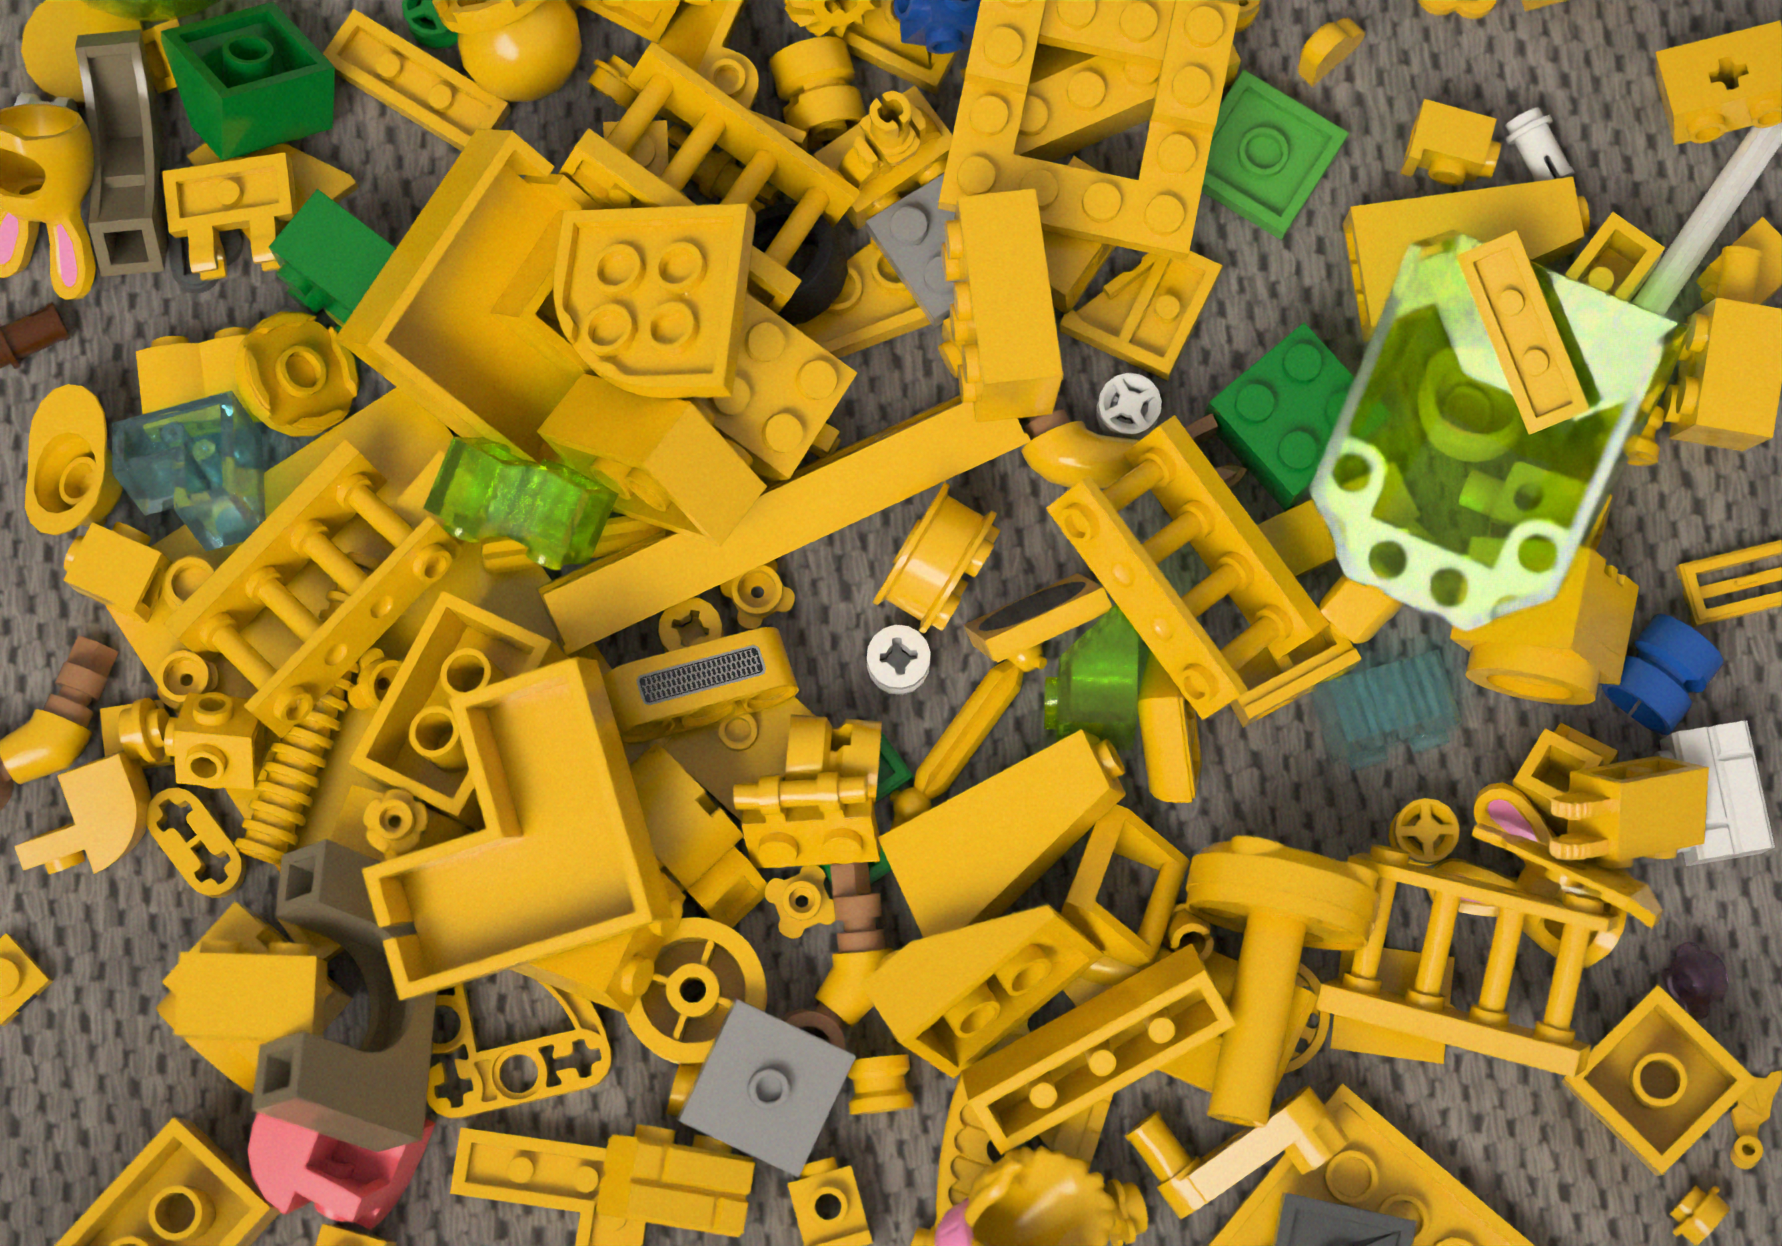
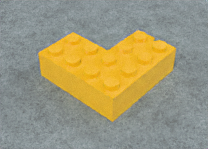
(462, 294)
(560, 847)

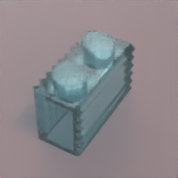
(1385, 710)

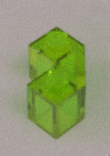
(541, 506)

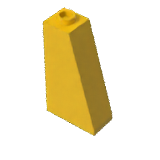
(1379, 234)
(1003, 834)

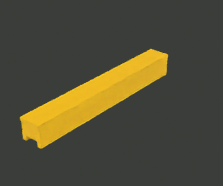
(785, 517)

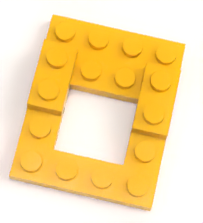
(1150, 214)

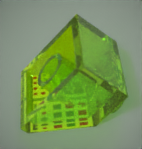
(1097, 684)

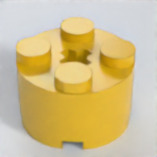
(680, 818)

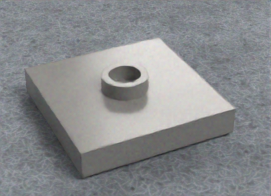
(766, 1087)

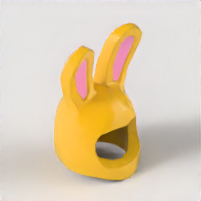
(45, 180)
(1513, 813)

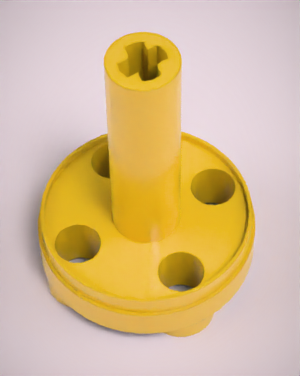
(1280, 905)

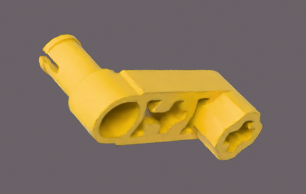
(1295, 1125)

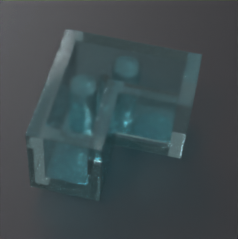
(200, 462)

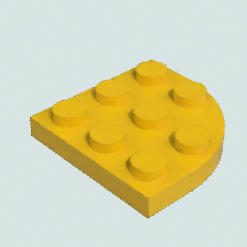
(656, 295)

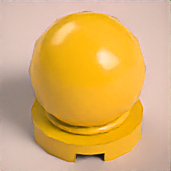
(515, 45)

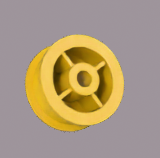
(935, 556)
(702, 953)

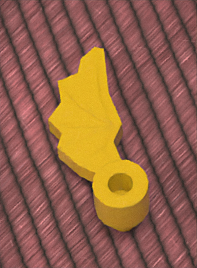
(1751, 1112)

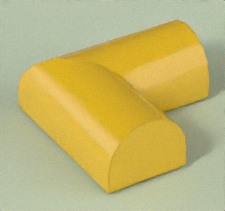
(1168, 736)

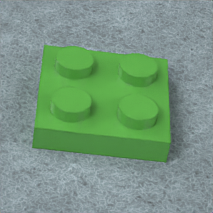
(1268, 154)

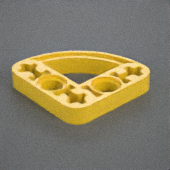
(486, 1066)

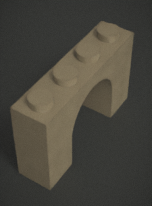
(353, 1095)

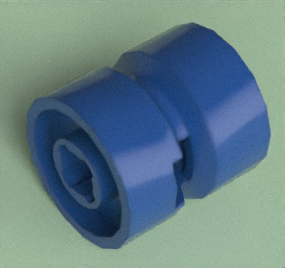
(1668, 667)

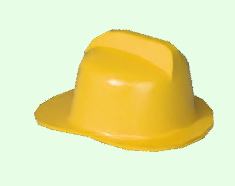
(69, 463)

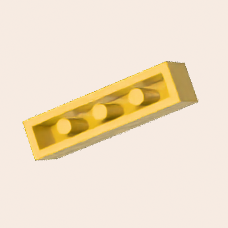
(1096, 1049)

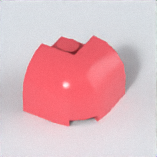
(341, 1178)

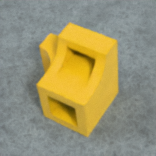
(1549, 765)

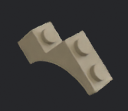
(128, 147)

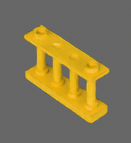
(618, 182)
(1223, 537)
(277, 552)
(1487, 1024)

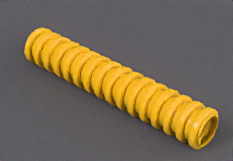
(298, 758)

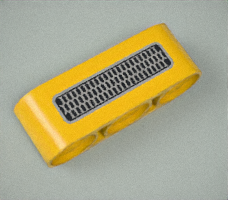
(700, 685)

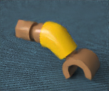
(59, 731)
(859, 952)

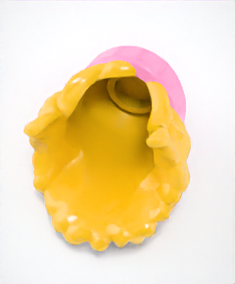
(1031, 1202)

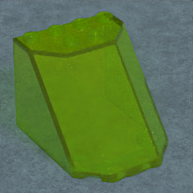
(1432, 464)

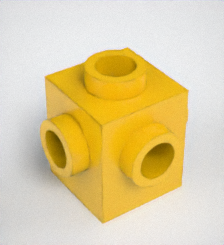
(216, 742)

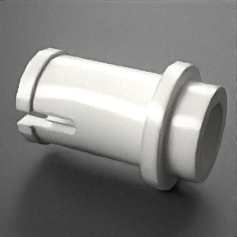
(1538, 145)

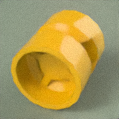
(816, 83)
(819, 747)

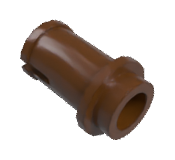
(31, 335)

